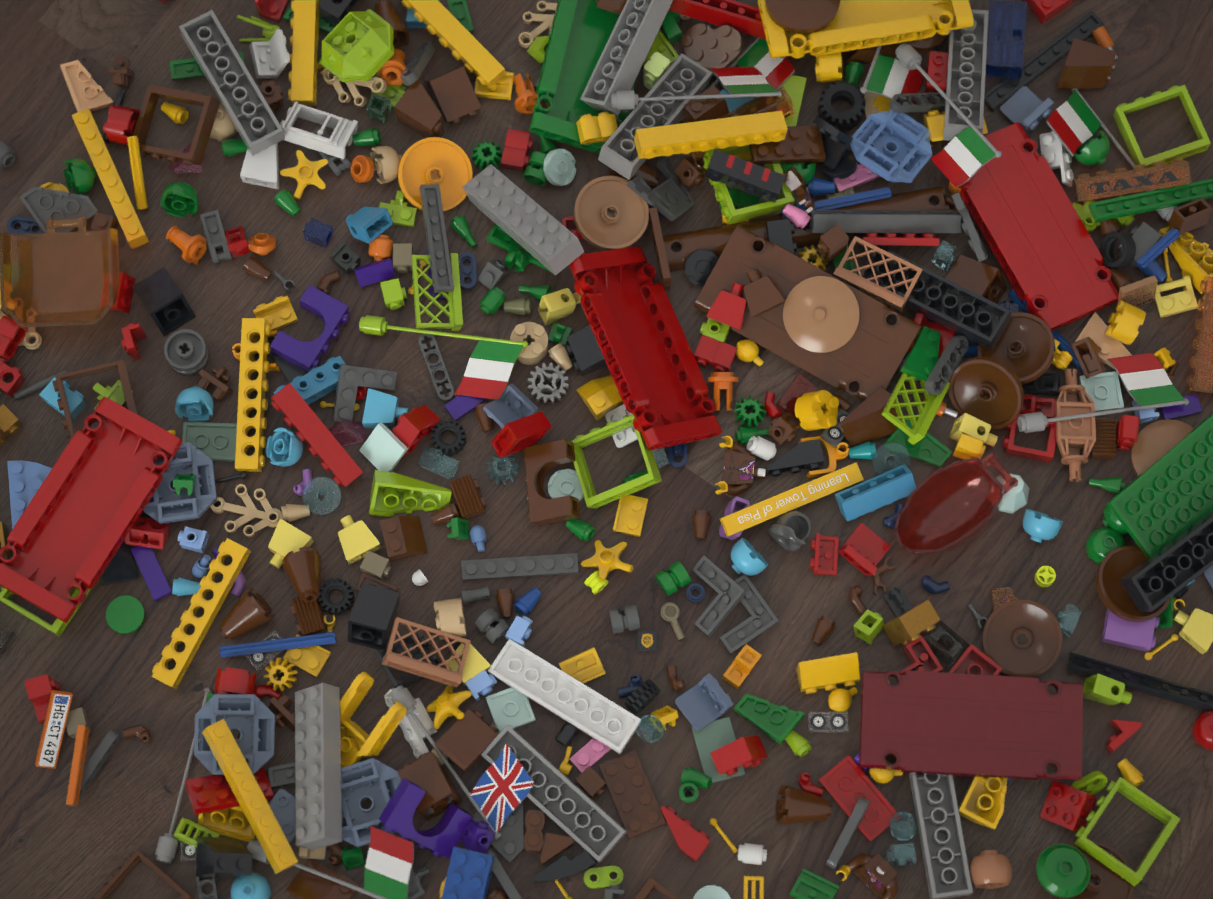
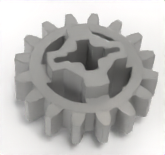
(554, 378)

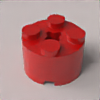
(120, 123)
(234, 681)

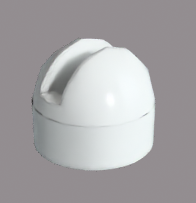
(418, 578)

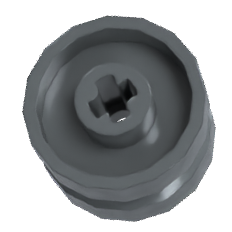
(186, 352)

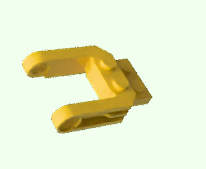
(353, 739)

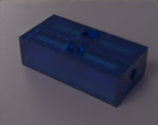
(1005, 38)

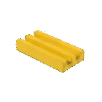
(753, 890)

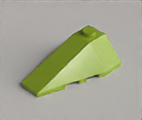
(399, 494)

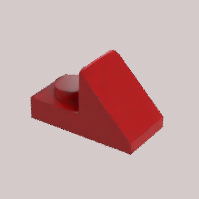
(237, 241)
(1125, 730)

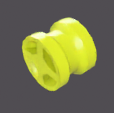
(1047, 573)
(596, 582)

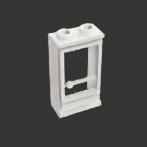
(339, 139)

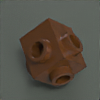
(272, 94)
(691, 172)
(784, 428)

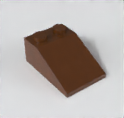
(866, 421)
(311, 886)

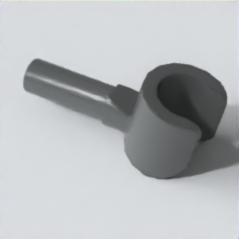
(284, 281)
(978, 617)

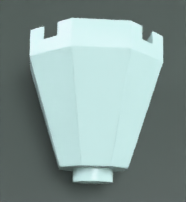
(1015, 497)

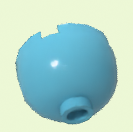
(194, 404)
(284, 447)
(1041, 525)
(747, 559)
(251, 887)

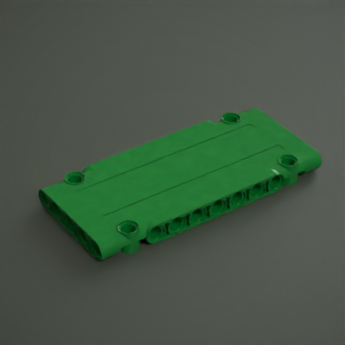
(571, 55)

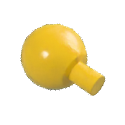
(748, 351)
(841, 699)
(884, 776)

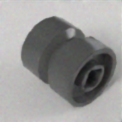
(624, 618)
(487, 621)

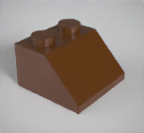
(403, 537)

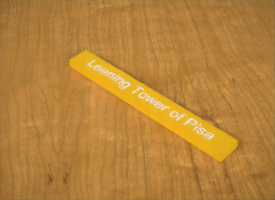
(791, 499)

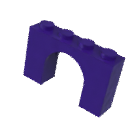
(308, 354)
(399, 817)

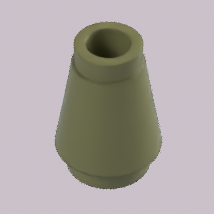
(519, 306)

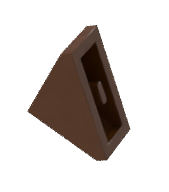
(554, 845)

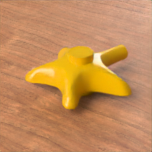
(305, 173)
(607, 559)
(447, 705)

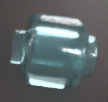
(650, 729)
(903, 826)

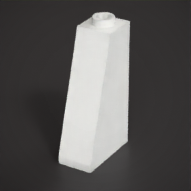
(262, 168)

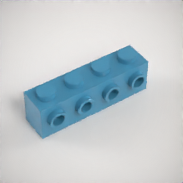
(318, 381)
(875, 492)

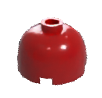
(1203, 730)

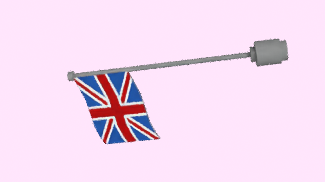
(498, 789)

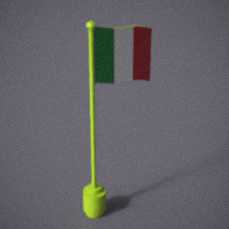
(487, 367)

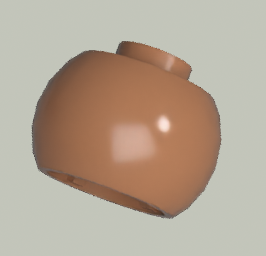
(990, 870)

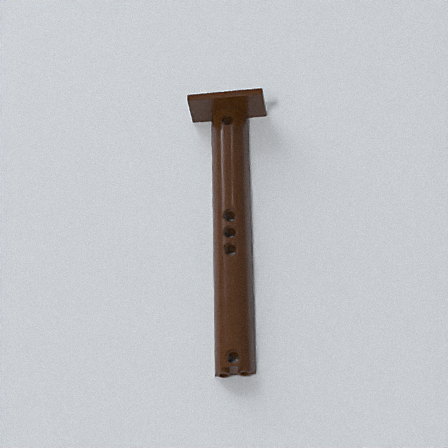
(717, 237)

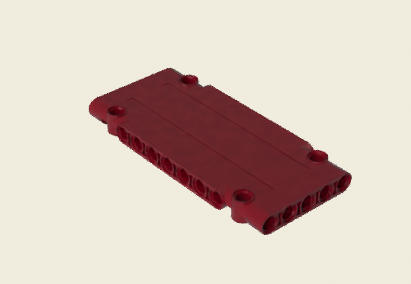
(971, 725)

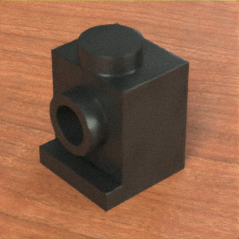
(340, 253)

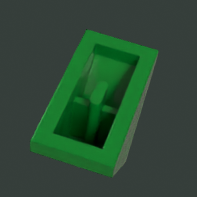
(741, 199)

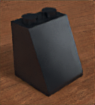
(164, 301)
(585, 351)
(373, 616)
(401, 677)
(222, 858)

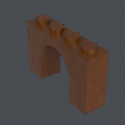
(538, 462)

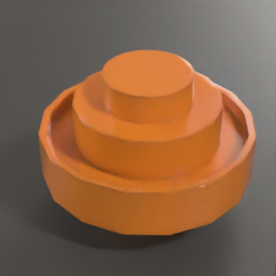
(362, 169)
(262, 243)

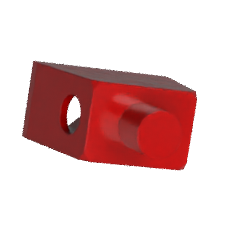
(729, 307)

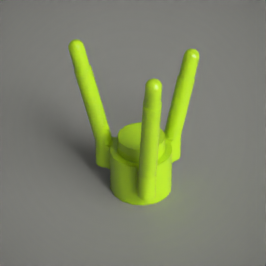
(268, 29)

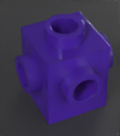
(477, 836)

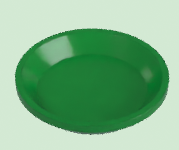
(1063, 870)

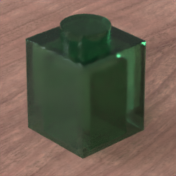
(378, 108)

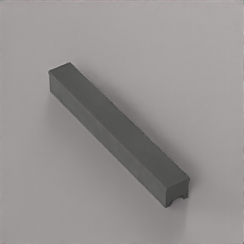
(886, 221)

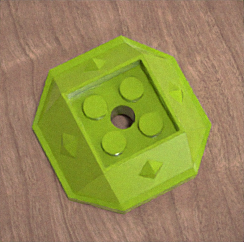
(358, 46)

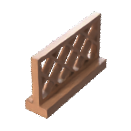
(874, 290)
(421, 668)

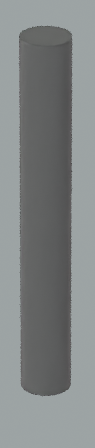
(36, 386)

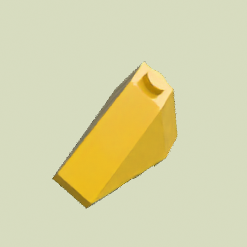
(1192, 256)
(600, 396)
(984, 801)

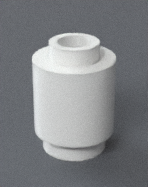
(761, 447)
(752, 853)

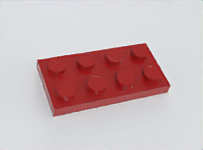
(911, 239)
(846, 786)
(215, 793)

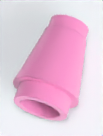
(797, 216)

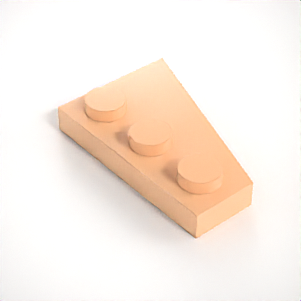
(83, 88)
(1110, 347)

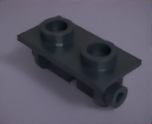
(898, 601)

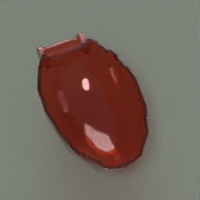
(952, 506)

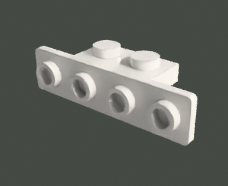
(1057, 156)
(410, 728)

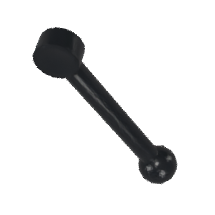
(243, 475)

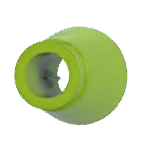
(798, 744)

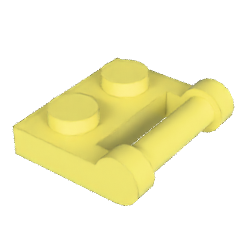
(1176, 302)

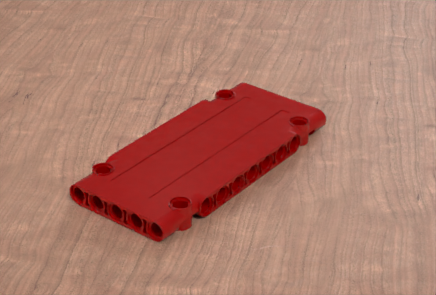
(1037, 233)
(644, 347)
(85, 508)

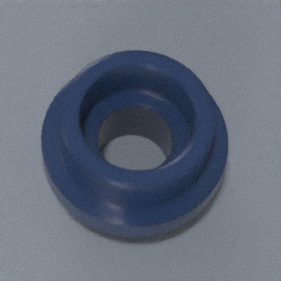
(695, 586)

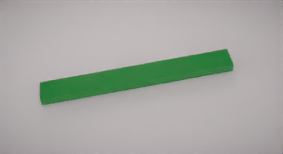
(1151, 200)

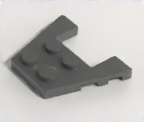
(669, 197)
(970, 228)

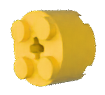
(829, 68)
(1125, 323)
(817, 410)

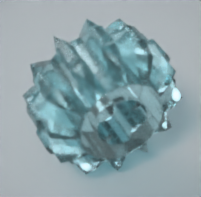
(510, 470)

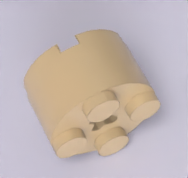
(539, 342)
(450, 617)

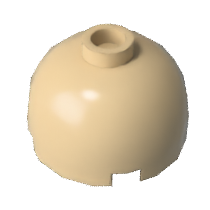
(223, 126)
(385, 163)

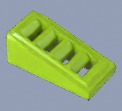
(192, 826)

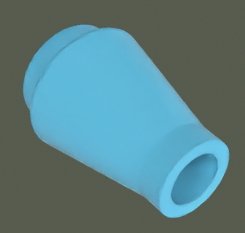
(185, 587)

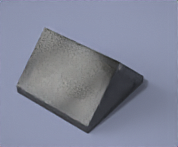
(946, 643)

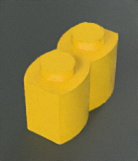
(596, 128)
(969, 447)

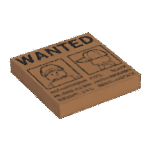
(1139, 292)

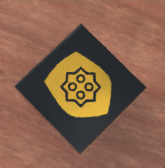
(647, 641)

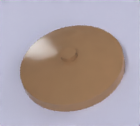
(610, 213)
(821, 314)
(1155, 442)

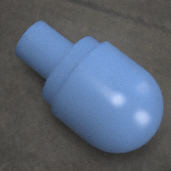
(478, 537)
(201, 567)

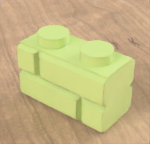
(655, 69)

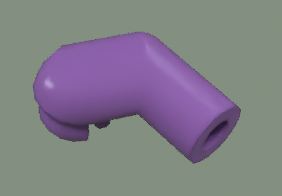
(307, 476)
(239, 584)

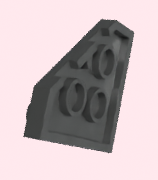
(58, 205)
(512, 832)

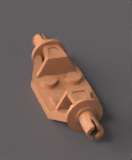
(1074, 433)

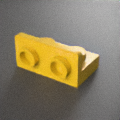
(277, 313)

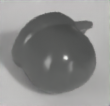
(791, 530)

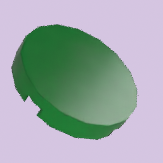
(125, 614)

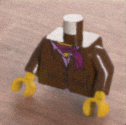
(738, 469)
(874, 873)

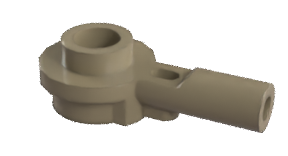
(670, 613)

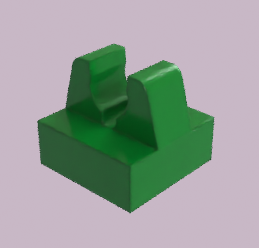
(559, 334)
(184, 480)
(460, 529)
(352, 858)

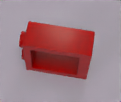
(521, 434)
(1045, 456)

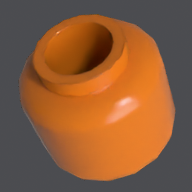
(381, 248)

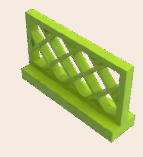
(454, 298)
(927, 412)

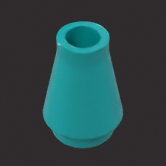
(863, 451)

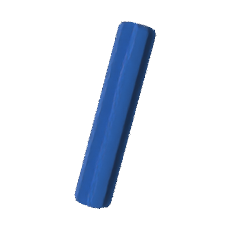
(1158, 248)

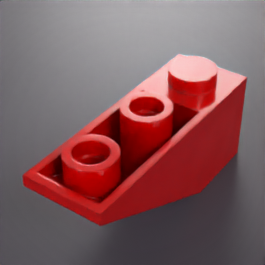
(687, 839)

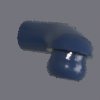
(891, 520)
(933, 587)
(634, 683)

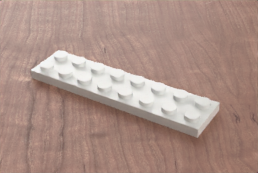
(564, 696)

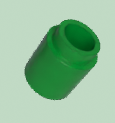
(492, 301)

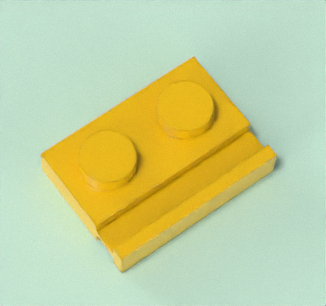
(500, 90)
(630, 515)
(308, 659)
(583, 666)

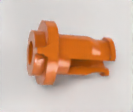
(393, 69)
(526, 94)
(191, 246)
(723, 381)

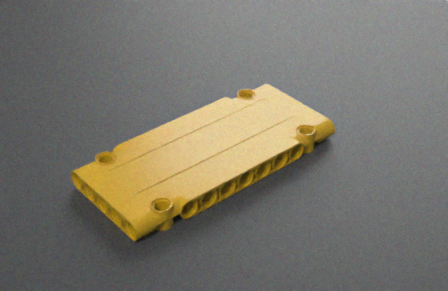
(868, 25)

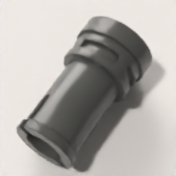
(474, 594)

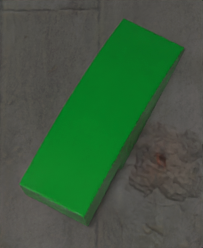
(670, 27)

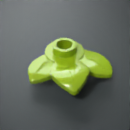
(1085, 215)

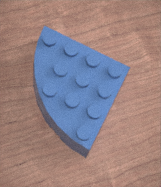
(24, 482)

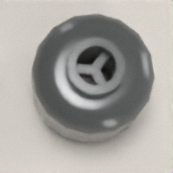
(7, 154)

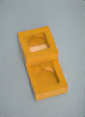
(741, 666)

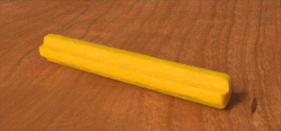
(137, 172)

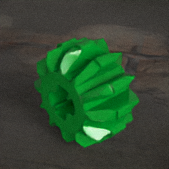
(484, 149)
(746, 405)

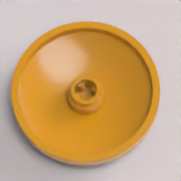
(435, 162)

